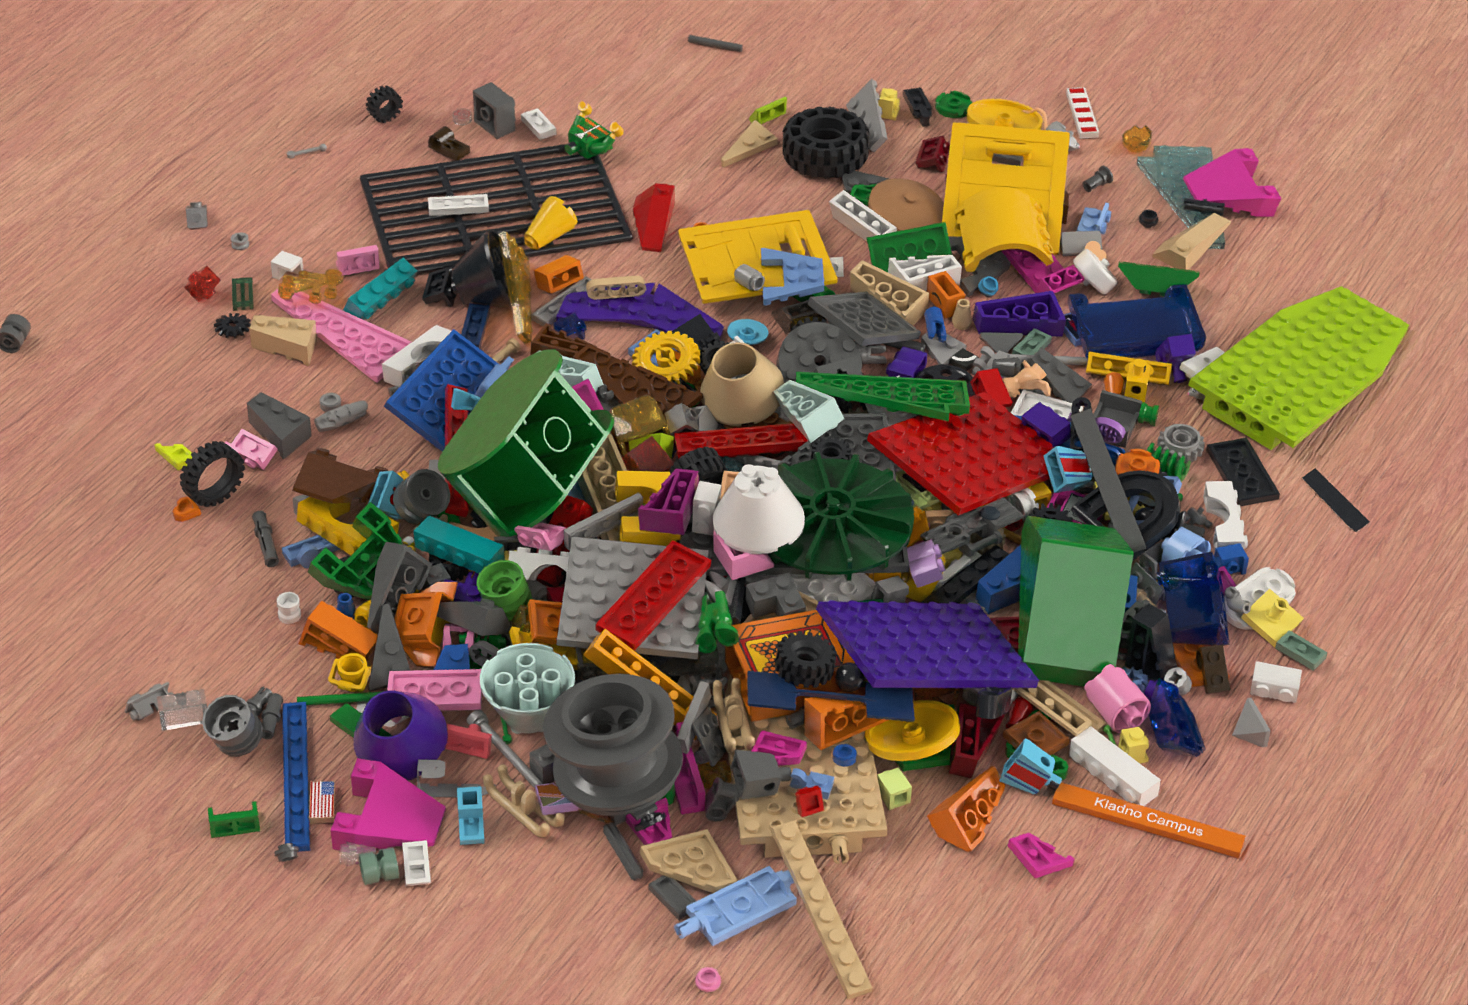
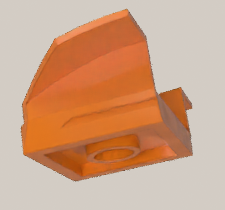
(416, 621)

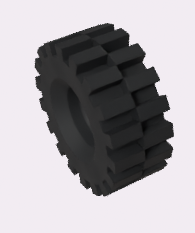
(805, 659)

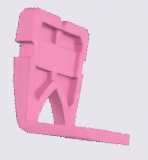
(452, 627)

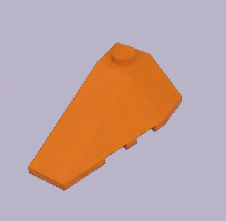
(966, 812)

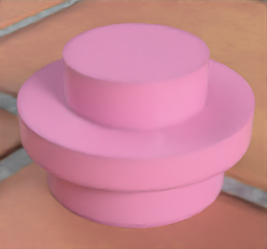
(708, 979)

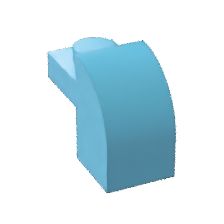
(470, 815)

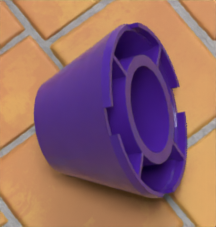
(421, 740)

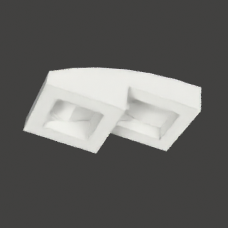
(416, 863)

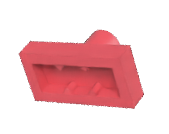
(469, 740)

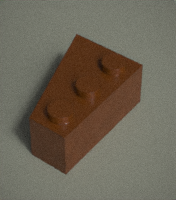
(551, 339)

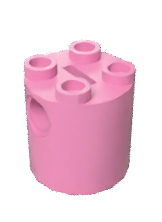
(1117, 699)

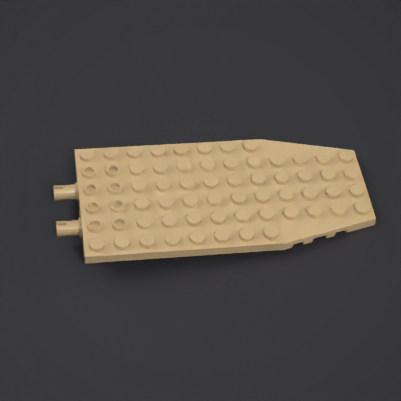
(848, 815)

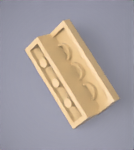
(1061, 707)

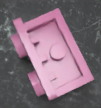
(253, 449)
(541, 536)

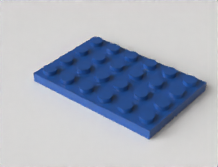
(422, 396)

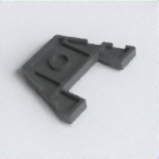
(992, 266)

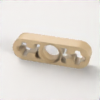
(630, 291)

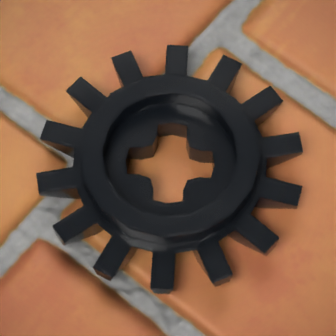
(223, 326)

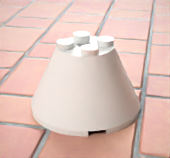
(758, 512)

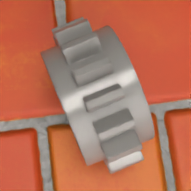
(1182, 440)

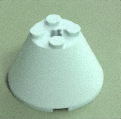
(524, 684)

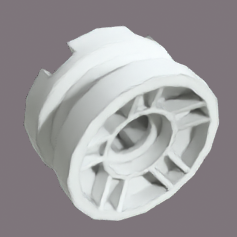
(1023, 502)

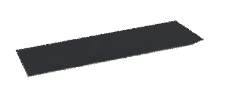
(1336, 500)

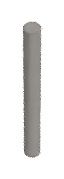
(1067, 360)

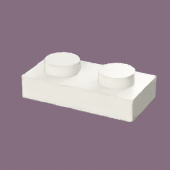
(538, 124)

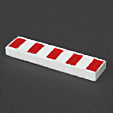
(1082, 113)

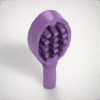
(1110, 429)

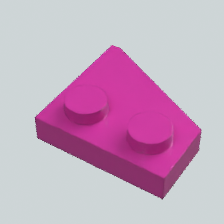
(785, 749)
(1037, 855)

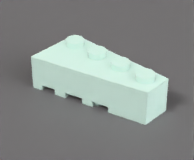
(808, 409)

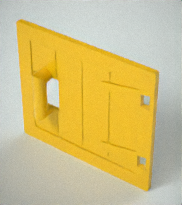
(1040, 176)
(730, 244)

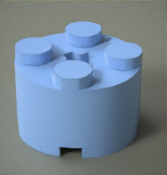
(1184, 544)

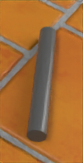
(715, 43)

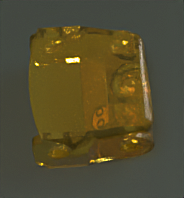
(636, 420)

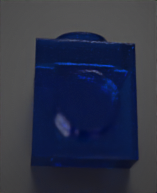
(571, 325)

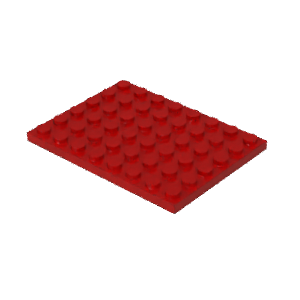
(968, 457)

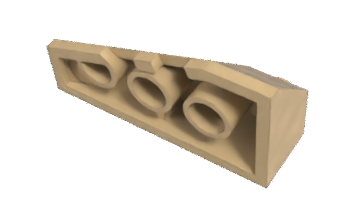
(1189, 245)

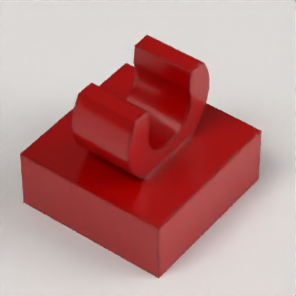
(809, 801)

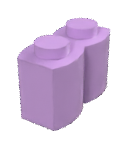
(925, 563)

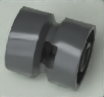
(13, 333)

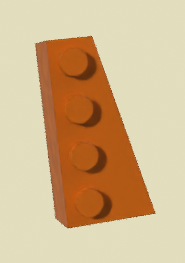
(835, 720)

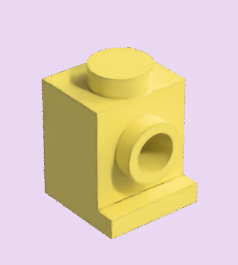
(889, 104)
(1134, 744)

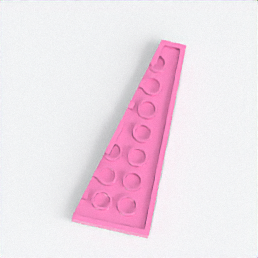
(350, 336)

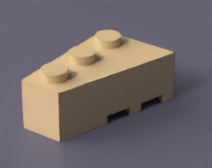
(284, 336)

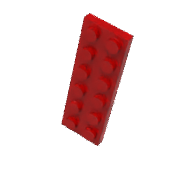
(742, 440)
(654, 594)

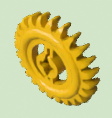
(667, 362)

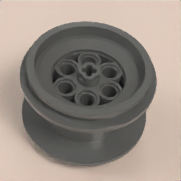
(613, 744)

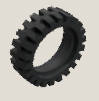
(198, 464)

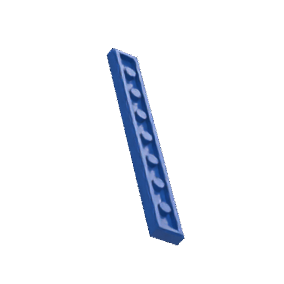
(296, 775)

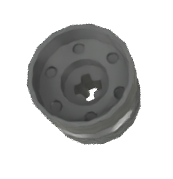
(232, 725)

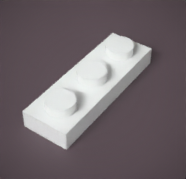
(458, 205)

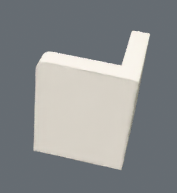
(285, 262)

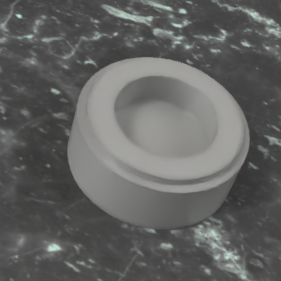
(330, 401)

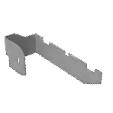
(442, 790)

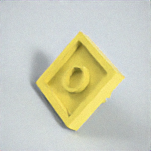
(1272, 617)

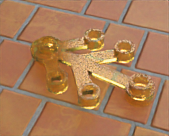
(331, 278)

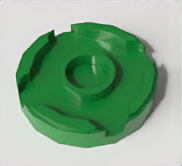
(953, 104)

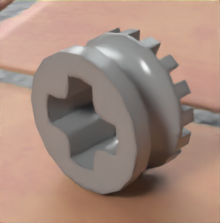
(239, 241)

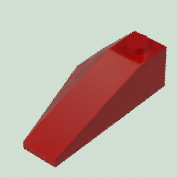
(653, 214)

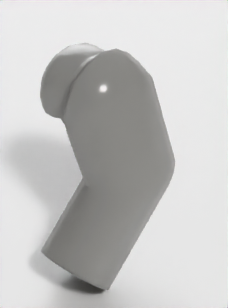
(1235, 601)

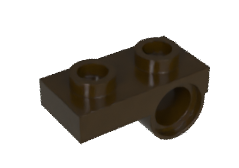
(446, 144)
(1214, 669)

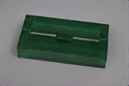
(243, 304)

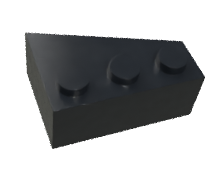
(1151, 643)

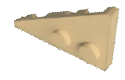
(752, 141)

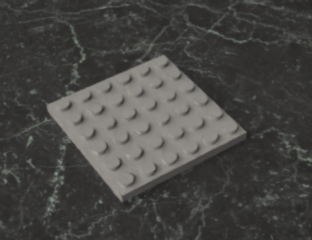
(601, 574)

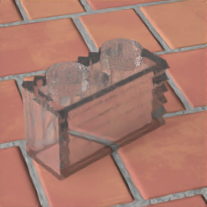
(181, 709)

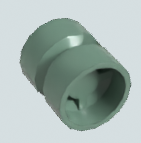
(378, 866)

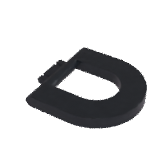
(1138, 483)

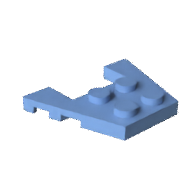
(801, 275)

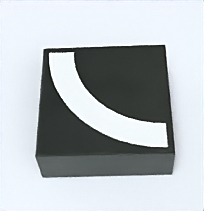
(963, 359)

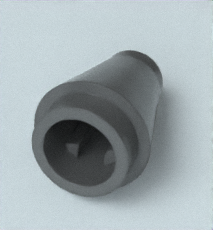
(1008, 366)

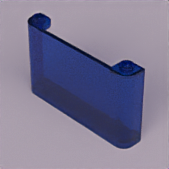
(1135, 326)

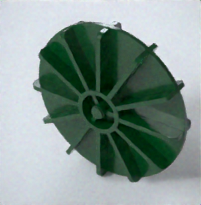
(851, 516)

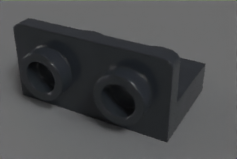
(439, 287)

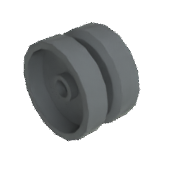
(421, 496)

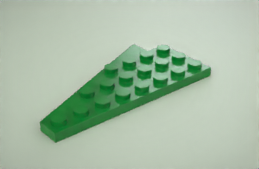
(913, 395)

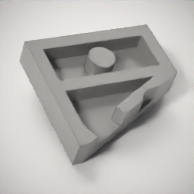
(942, 350)

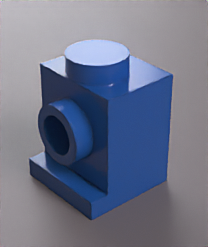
(1232, 557)

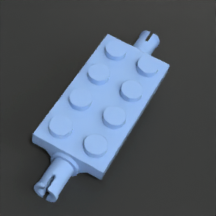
(739, 906)

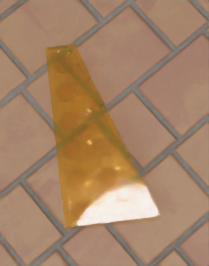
(518, 281)

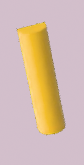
(1103, 364)

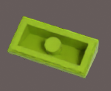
(769, 111)

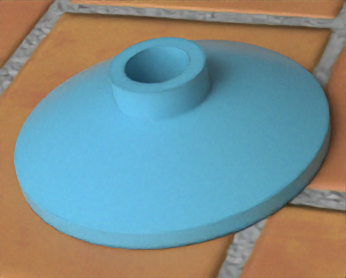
(748, 330)

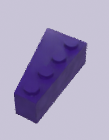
(1020, 315)

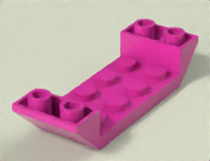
(1043, 277)

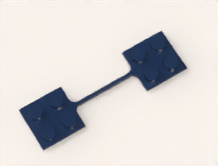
(881, 703)

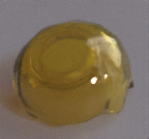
(1137, 139)

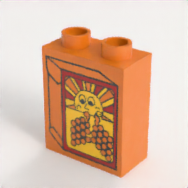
(758, 650)

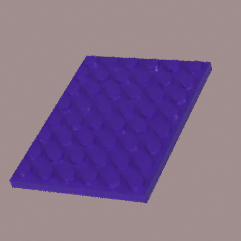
(926, 645)

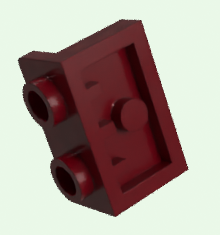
(933, 152)

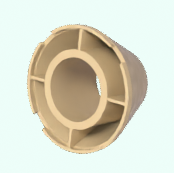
(744, 398)

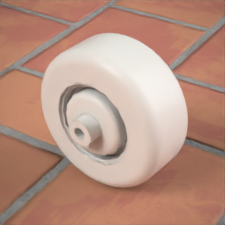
(1095, 271)

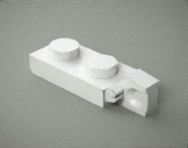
(955, 567)

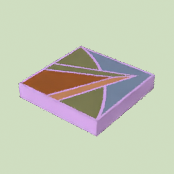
(552, 801)

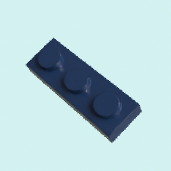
(476, 323)

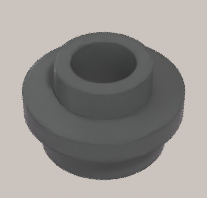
(286, 852)

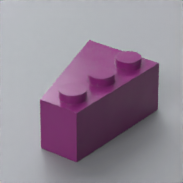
(672, 505)

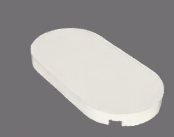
(1255, 586)

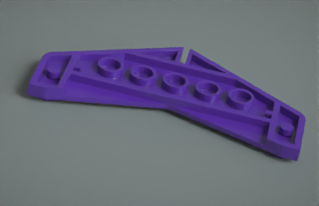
(657, 311)

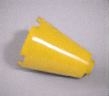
(549, 223)

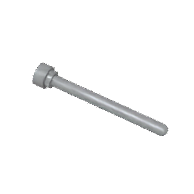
(479, 718)

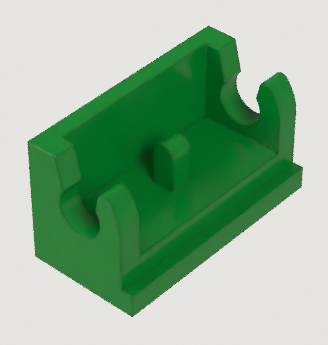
(234, 822)

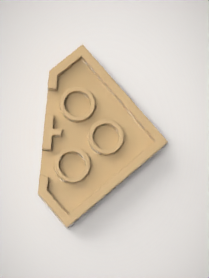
(691, 860)

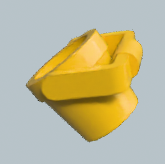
(352, 671)

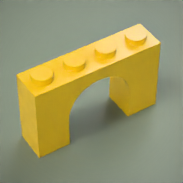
(646, 483)
(320, 518)

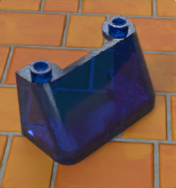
(1195, 600)

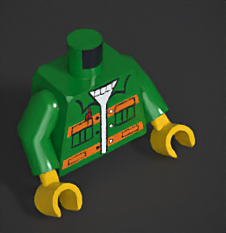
(588, 136)

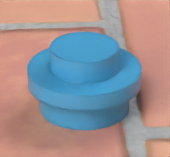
(988, 286)

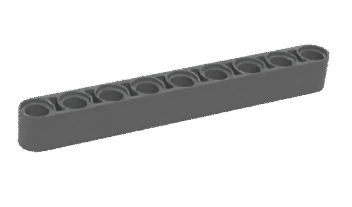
(1107, 479)

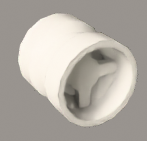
(288, 608)

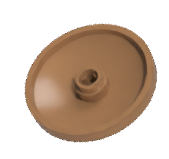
(906, 203)

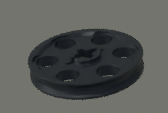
(956, 373)

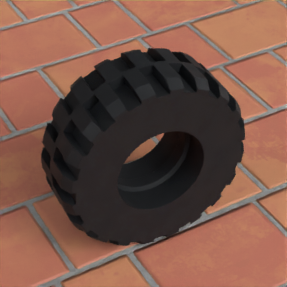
(825, 142)

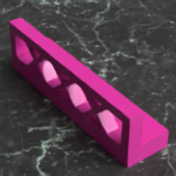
(688, 784)

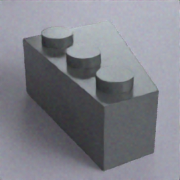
(278, 423)

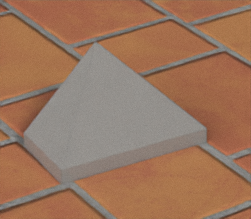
(1252, 725)

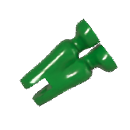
(718, 619)

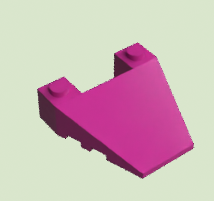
(1231, 182)
(393, 810)

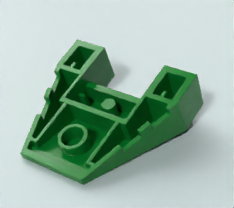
(358, 571)

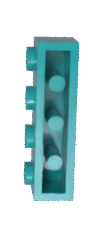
(381, 290)
(457, 545)

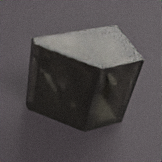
(790, 315)

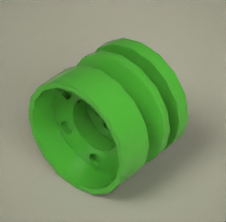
(505, 585)

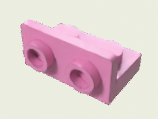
(358, 260)

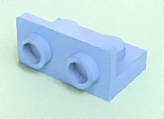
(1095, 219)

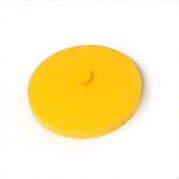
(1003, 113)
(932, 731)

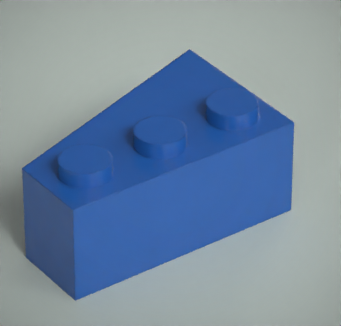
(1001, 584)

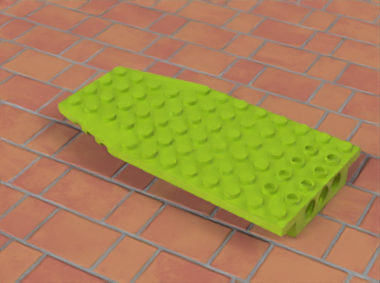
(1300, 367)

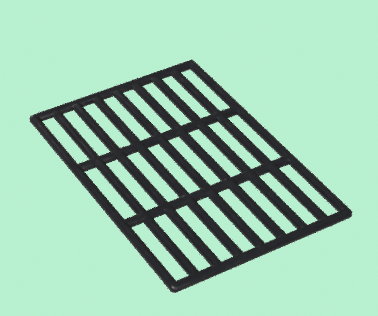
(461, 225)

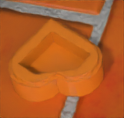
(186, 509)

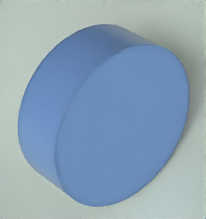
(307, 555)

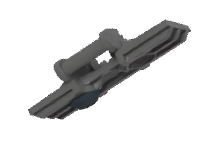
(982, 520)

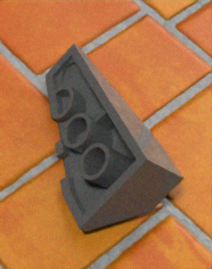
(397, 573)
(476, 616)

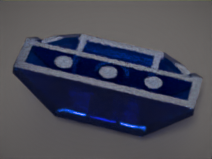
(1174, 721)

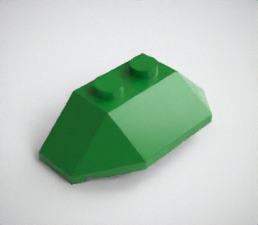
(1155, 278)

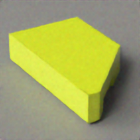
(175, 454)

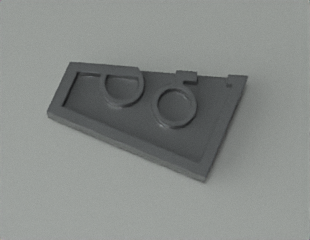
(1063, 380)

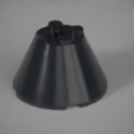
(481, 273)

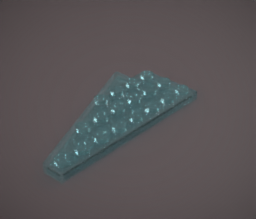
(1167, 174)

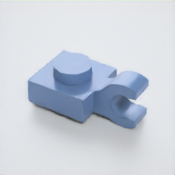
(801, 780)

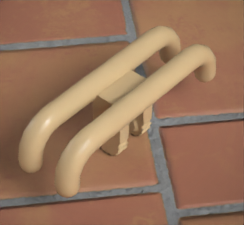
(732, 715)
(522, 803)

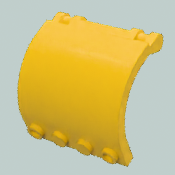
(1002, 221)

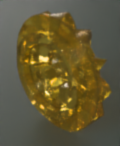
(723, 772)

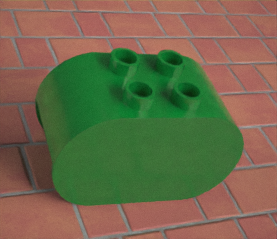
(524, 445)

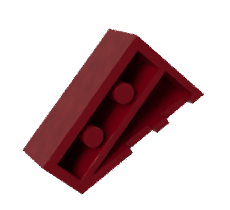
(972, 742)

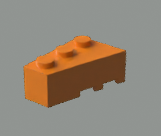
(337, 633)

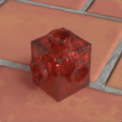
(198, 285)

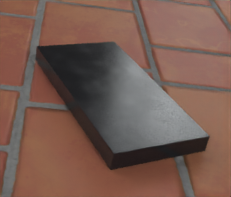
(1242, 466)

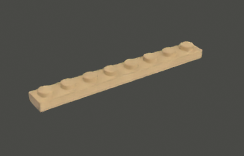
(821, 910)

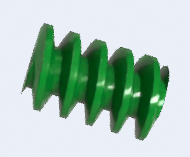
(1170, 464)

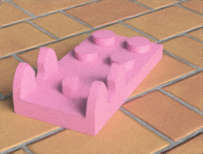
(443, 687)

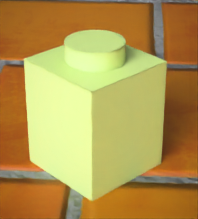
(894, 788)

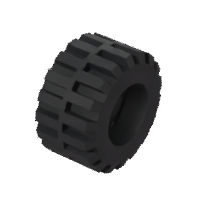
(703, 460)

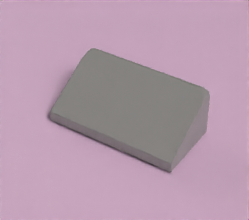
(1074, 242)

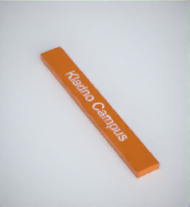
(1149, 820)

